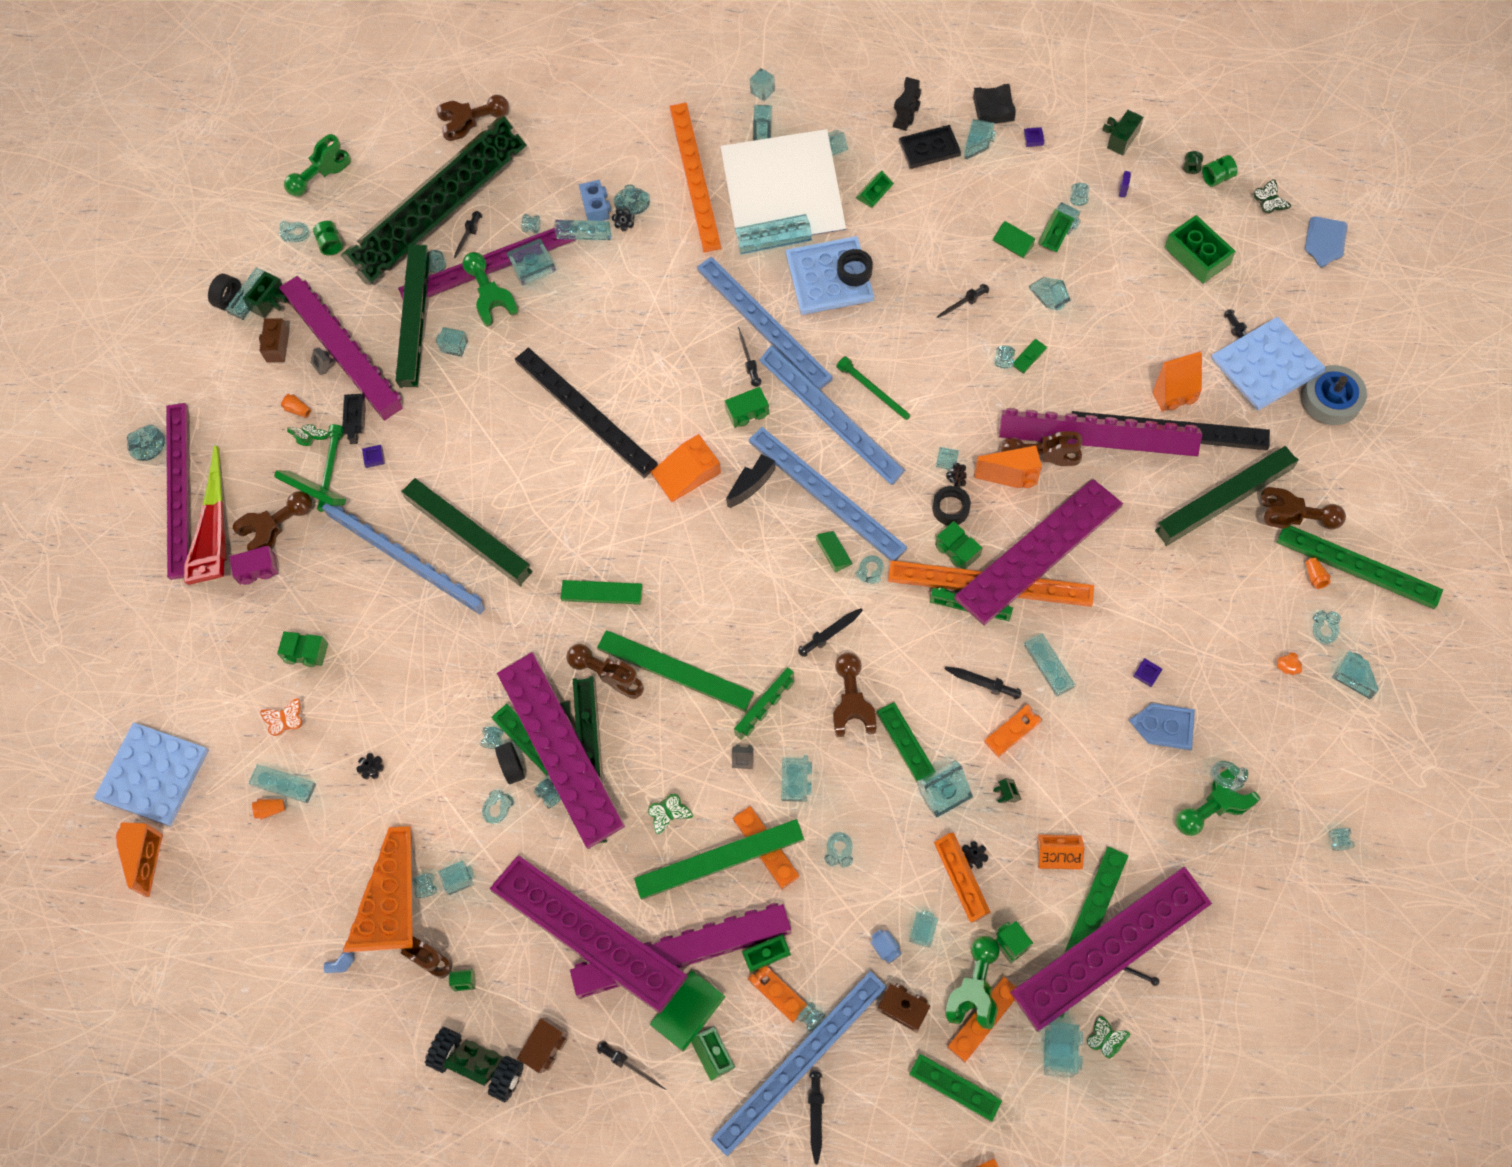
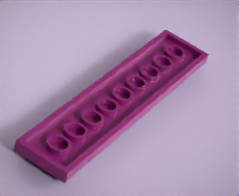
(1038, 552)
(561, 751)
(589, 934)
(1110, 949)

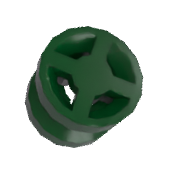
(1193, 162)

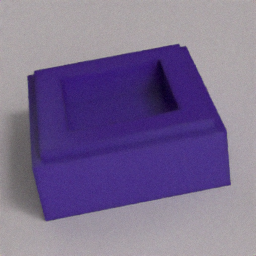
(1034, 137)
(1125, 184)
(373, 456)
(1147, 672)

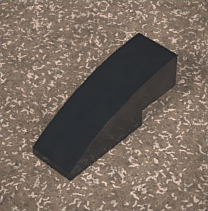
(751, 481)

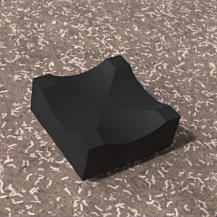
(907, 104)
(994, 104)

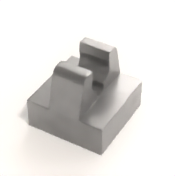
(321, 361)
(742, 757)

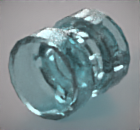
(548, 793)

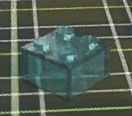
(1062, 1050)

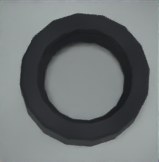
(855, 255)
(217, 289)
(956, 492)
(509, 763)

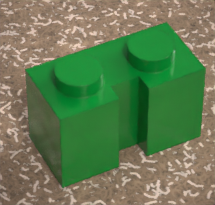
(746, 407)
(958, 546)
(303, 649)
(1013, 941)

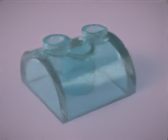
(531, 262)
(945, 788)

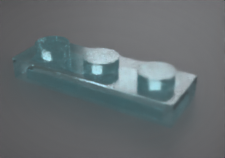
(582, 229)
(237, 306)
(1049, 665)
(282, 783)

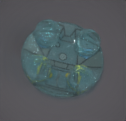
(632, 198)
(145, 443)

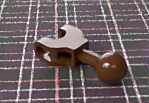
(464, 117)
(1053, 448)
(1292, 510)
(267, 525)
(611, 672)
(853, 704)
(427, 958)

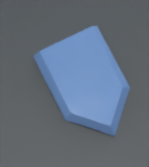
(1326, 239)
(1166, 725)

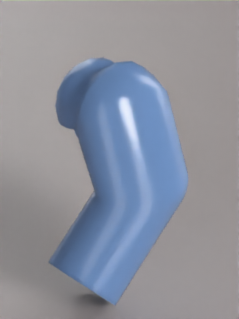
(341, 965)

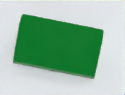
(875, 189)
(1056, 230)
(1014, 239)
(833, 551)
(766, 953)
(712, 1053)

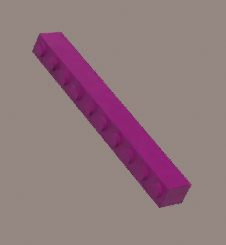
(341, 348)
(1103, 432)
(696, 945)

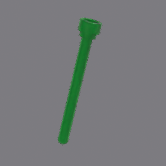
(845, 365)
(335, 433)

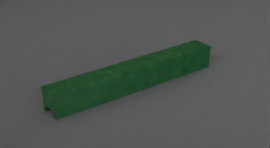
(413, 316)
(1226, 495)
(467, 532)
(587, 721)

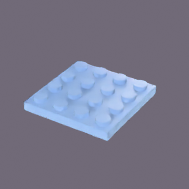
(817, 280)
(1268, 363)
(151, 774)

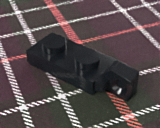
(353, 416)

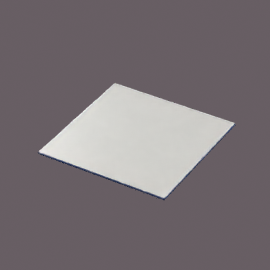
(784, 180)

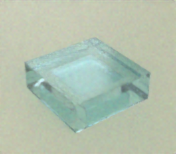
(947, 458)

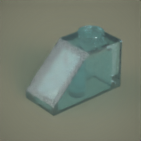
(762, 122)
(979, 138)
(1051, 292)
(1356, 674)

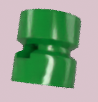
(1219, 170)
(327, 238)

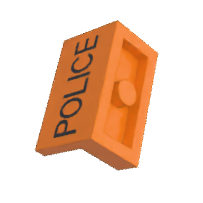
(1060, 852)

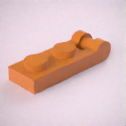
(1012, 731)
(778, 993)

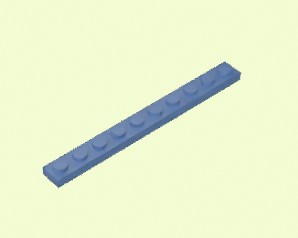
(763, 322)
(832, 415)
(828, 495)
(410, 560)
(798, 1064)

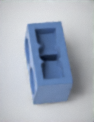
(594, 201)

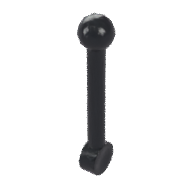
(1154, 981)

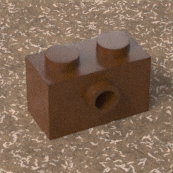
(274, 340)
(904, 1007)
(542, 1045)

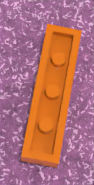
(775, 862)
(962, 877)
(972, 1033)

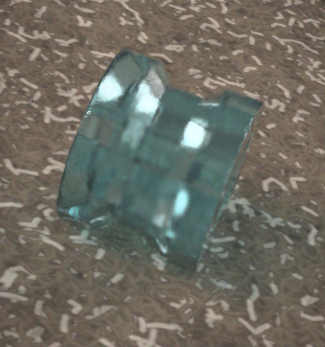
(1079, 194)
(530, 223)
(436, 255)
(1004, 357)
(491, 737)
(1341, 839)
(424, 885)
(810, 1016)

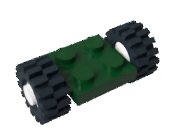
(474, 1063)

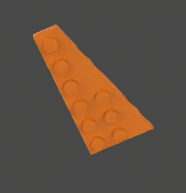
(386, 905)

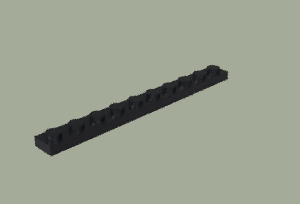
(586, 413)
(1211, 433)

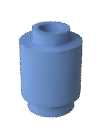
(885, 946)

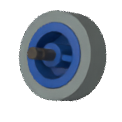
(1335, 395)

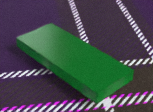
(1029, 356)

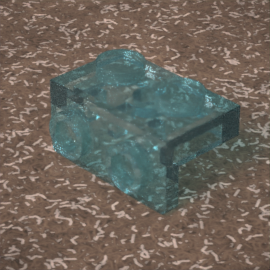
(795, 779)

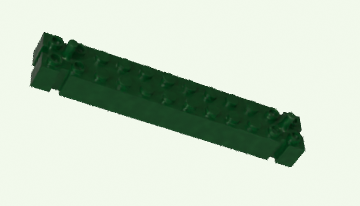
(433, 200)

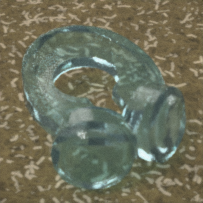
(285, 227)
(862, 572)
(1333, 619)
(1240, 773)
(506, 802)
(845, 858)

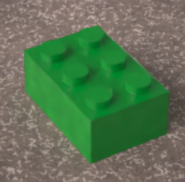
(1199, 249)

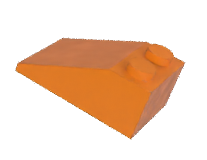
(1179, 382)
(686, 468)
(1010, 468)
(138, 852)

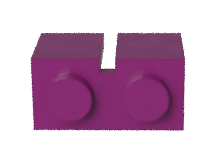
(253, 564)

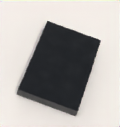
(929, 146)

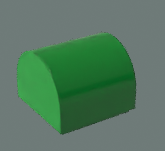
(462, 980)

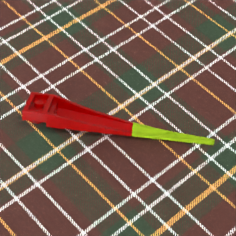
(208, 546)

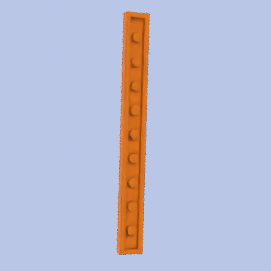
(695, 178)
(957, 579)

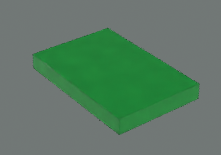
(688, 1011)

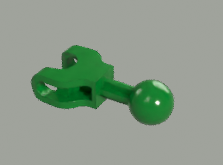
(323, 160)
(489, 293)
(1220, 801)
(976, 991)

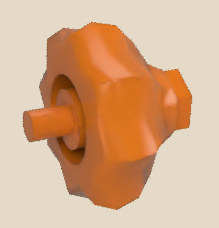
(1290, 664)

